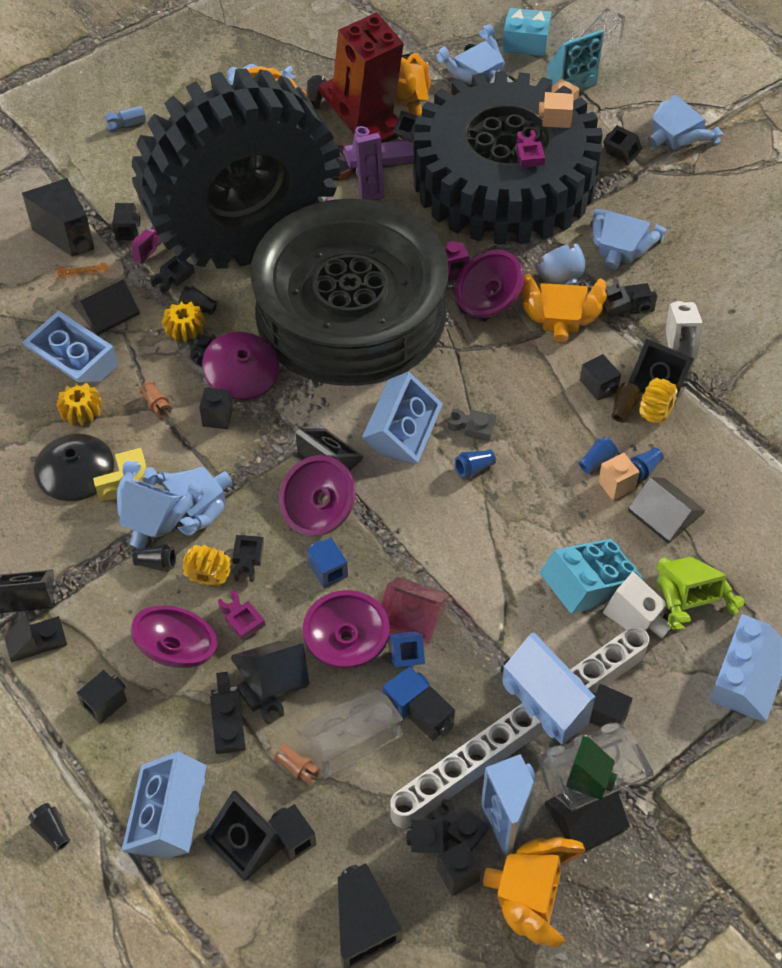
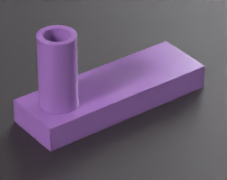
(392, 152)
(370, 167)

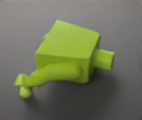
(692, 584)

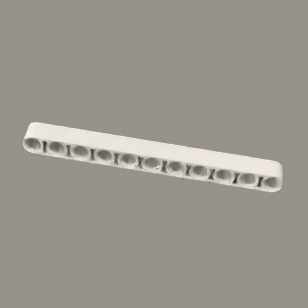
(511, 732)

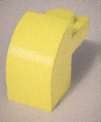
(108, 484)

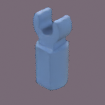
(125, 118)

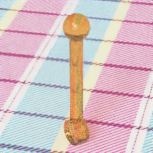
(62, 271)

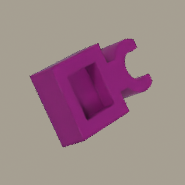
(528, 151)
(145, 245)
(241, 618)

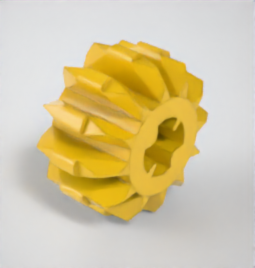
(183, 321)
(658, 400)
(79, 404)
(206, 565)

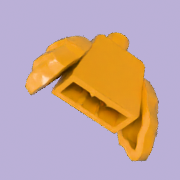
(413, 83)
(562, 306)
(530, 886)

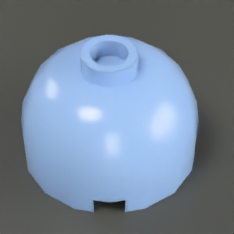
(562, 266)

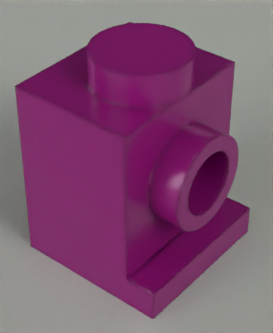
(456, 254)

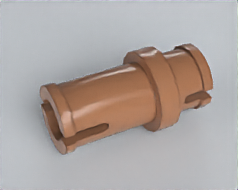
(156, 401)
(300, 767)

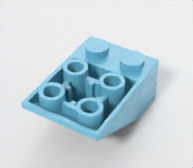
(577, 61)
(587, 573)

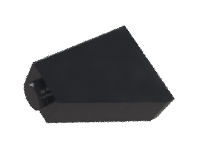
(364, 917)

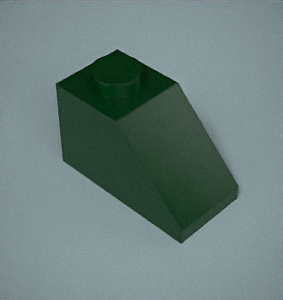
(591, 770)

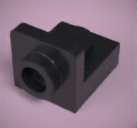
(641, 298)

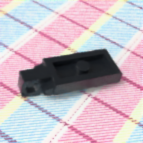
(227, 716)

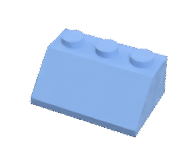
(72, 349)
(402, 419)
(750, 670)
(548, 689)
(507, 800)
(165, 807)

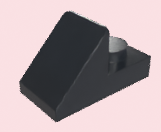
(32, 639)

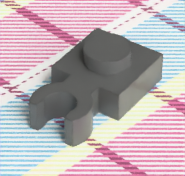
(476, 425)

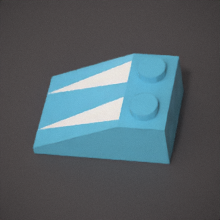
(526, 31)

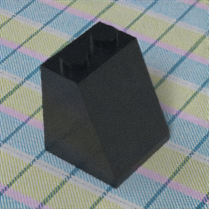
(59, 217)

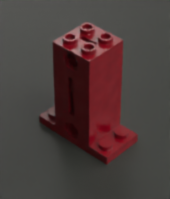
(366, 76)

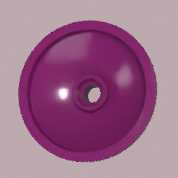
(489, 283)
(244, 377)
(307, 486)
(346, 615)
(173, 636)

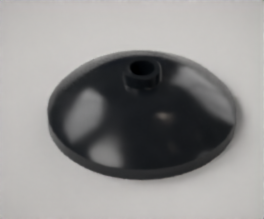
(72, 477)

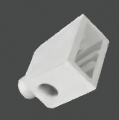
(686, 321)
(637, 606)

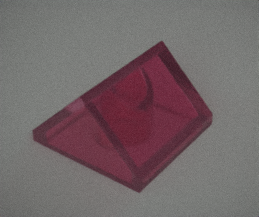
(413, 607)

